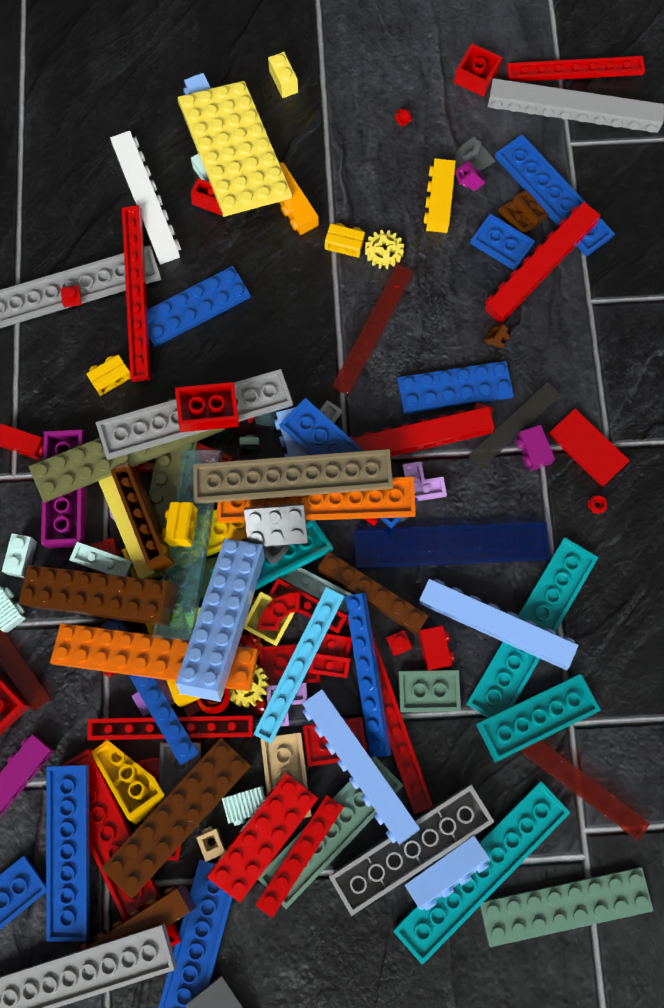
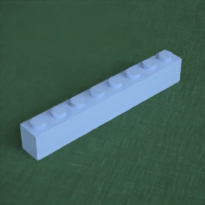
(498, 624)
(361, 768)

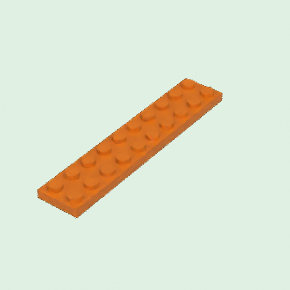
(347, 505)
(138, 655)

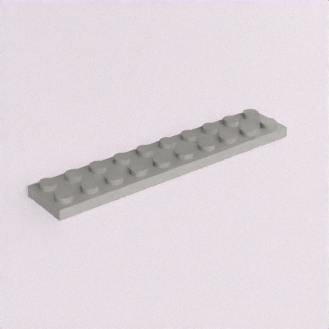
(44, 294)
(160, 422)
(90, 971)

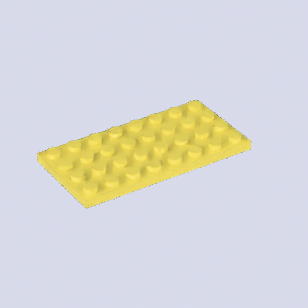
(234, 148)

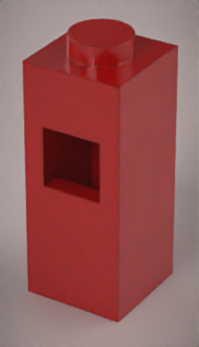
(21, 442)

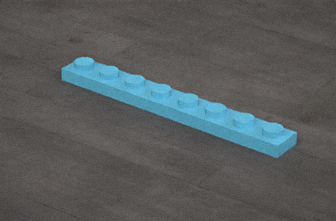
(298, 665)

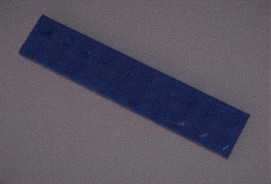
(451, 545)

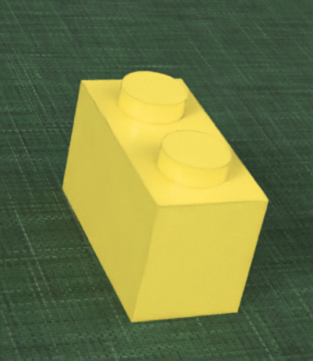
(283, 74)

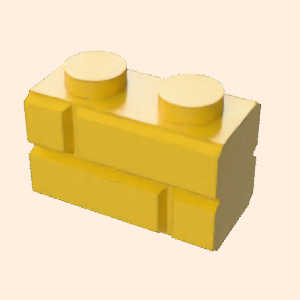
(345, 240)
(108, 375)
(180, 524)

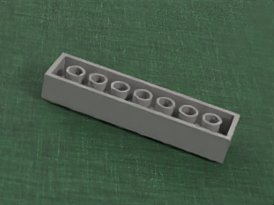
(391, 864)

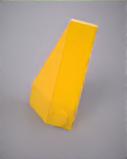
(130, 783)

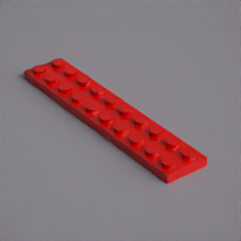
(107, 834)

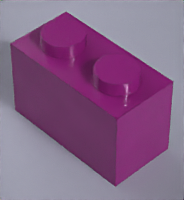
(534, 448)

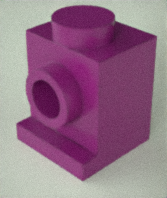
(469, 176)

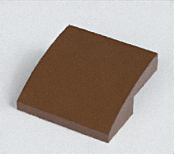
(523, 212)

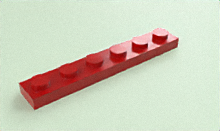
(299, 856)

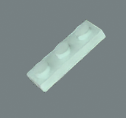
(100, 560)

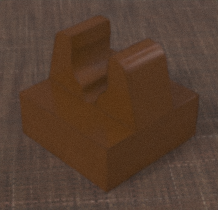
(496, 334)

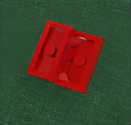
(332, 656)

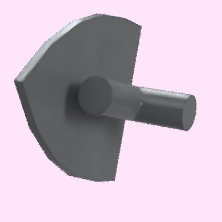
(475, 153)

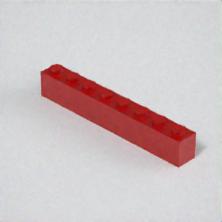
(542, 262)
(429, 433)
(148, 729)

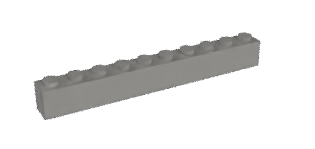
(576, 105)

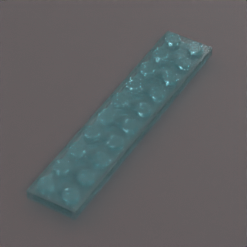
(189, 561)

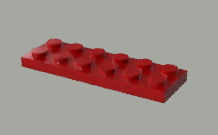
(262, 837)

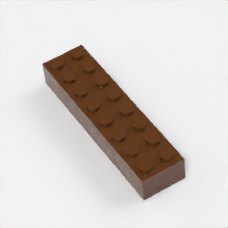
(99, 595)
(175, 818)

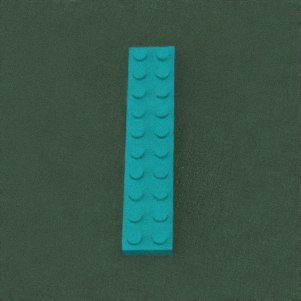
(547, 608)
(507, 848)

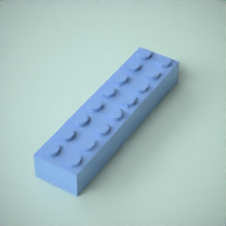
(221, 620)

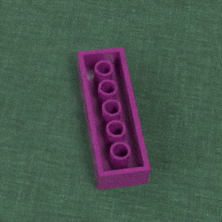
(64, 516)

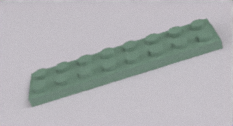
(347, 825)
(565, 906)

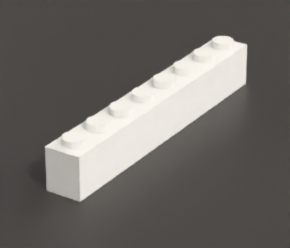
(143, 193)

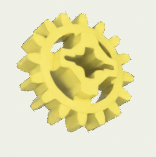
(376, 250)
(245, 697)

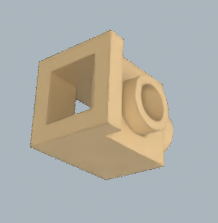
(208, 851)

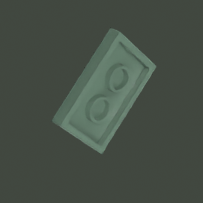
(429, 691)

